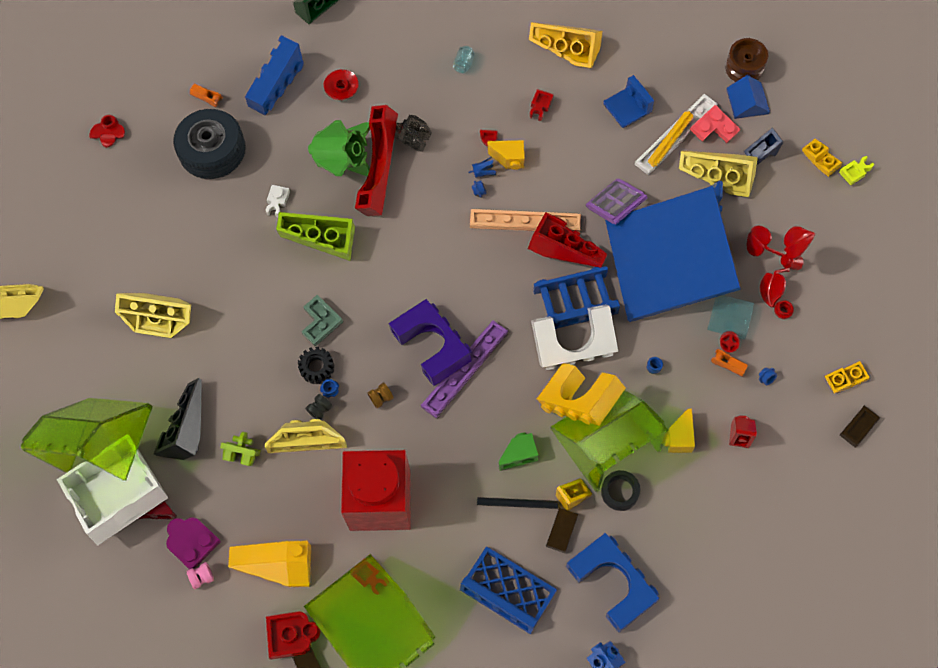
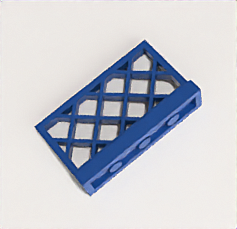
(495, 601)

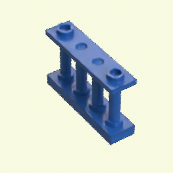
(572, 315)

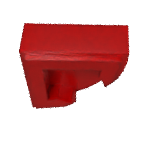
(488, 135)

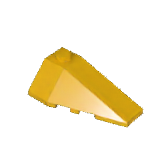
(574, 44)

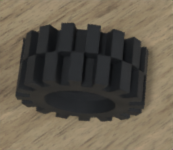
(318, 376)

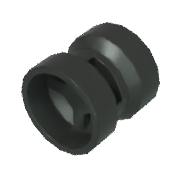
(319, 407)

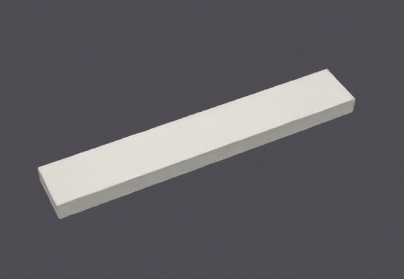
(698, 109)

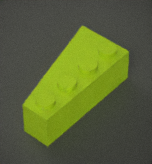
(321, 233)

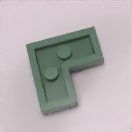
(324, 322)

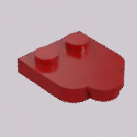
(290, 634)

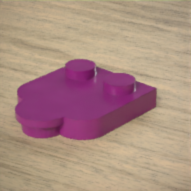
(190, 541)

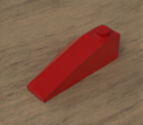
(559, 242)

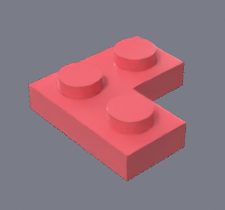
(715, 121)

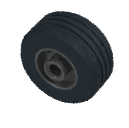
(209, 143)

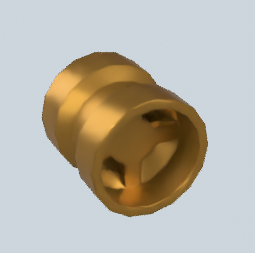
(384, 393)

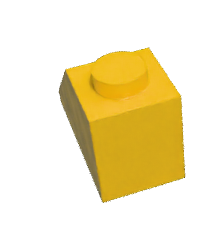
(508, 153)
(681, 434)

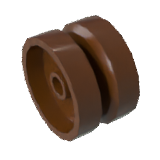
(746, 58)

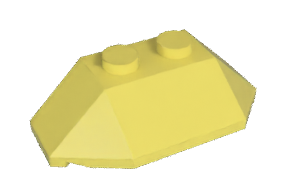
(18, 299)
(153, 313)
(305, 437)

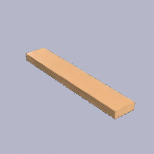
(518, 219)

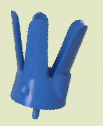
(480, 169)

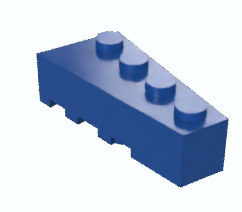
(275, 76)

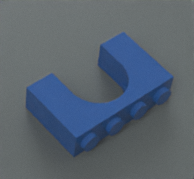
(605, 553)

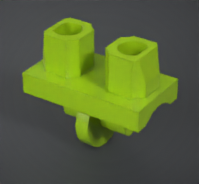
(231, 449)

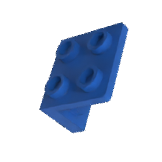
(630, 103)

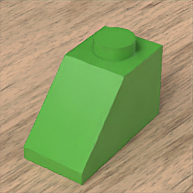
(519, 452)

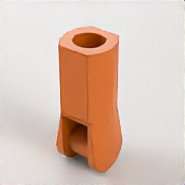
(205, 94)
(733, 364)

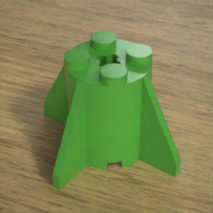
(341, 148)

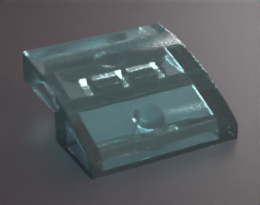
(730, 315)

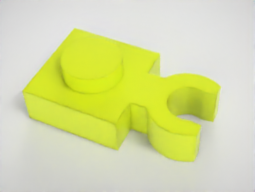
(855, 171)

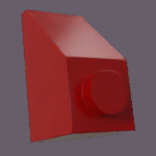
(742, 432)

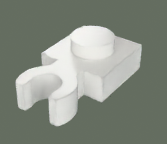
(277, 197)

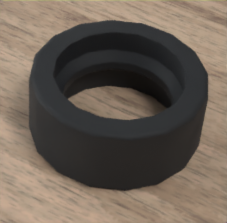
(631, 479)

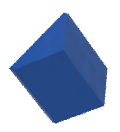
(747, 98)

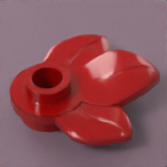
(106, 132)

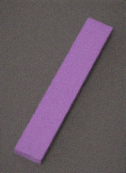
(449, 387)

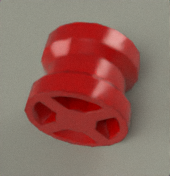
(729, 345)

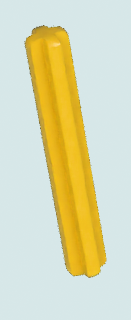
(670, 138)

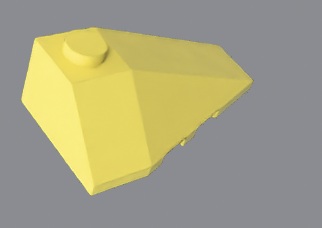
(733, 170)

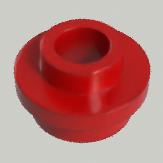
(785, 305)

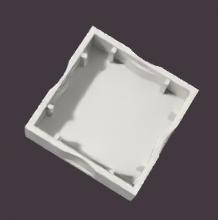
(108, 503)

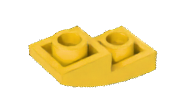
(819, 156)
(847, 377)

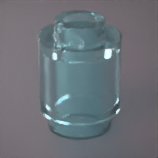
(463, 59)

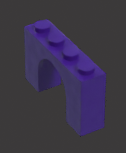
(425, 318)

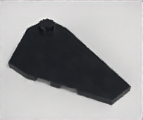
(185, 428)

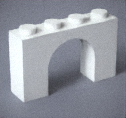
(601, 341)

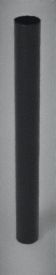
(517, 503)

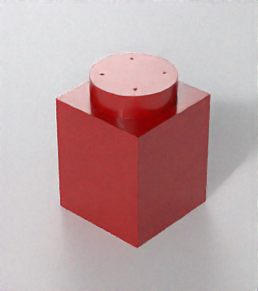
(373, 506)

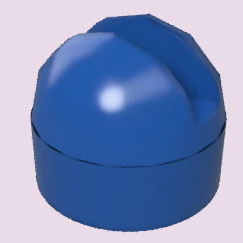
(654, 365)

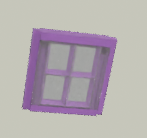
(616, 201)

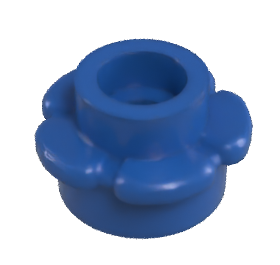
(478, 188)
(767, 376)
(329, 383)

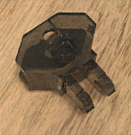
(412, 134)

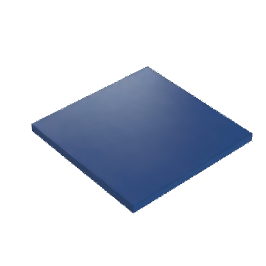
(672, 254)

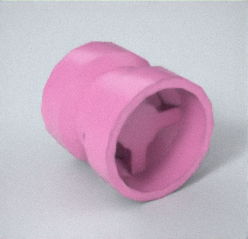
(203, 572)

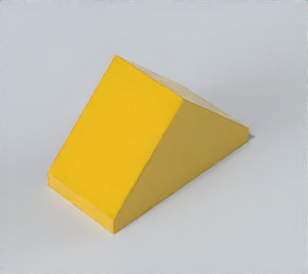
(572, 493)

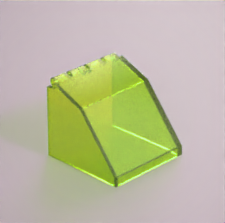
(97, 429)
(593, 446)
(370, 619)

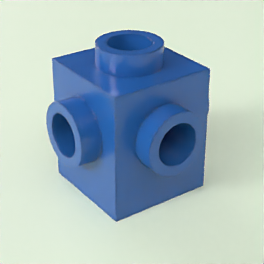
(605, 656)

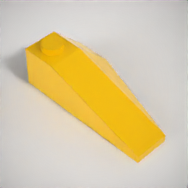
(277, 561)

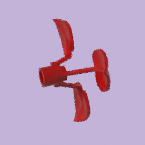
(796, 242)

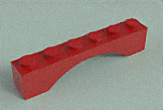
(372, 193)

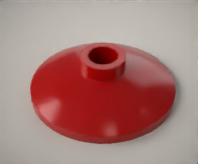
(339, 79)

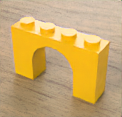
(590, 407)

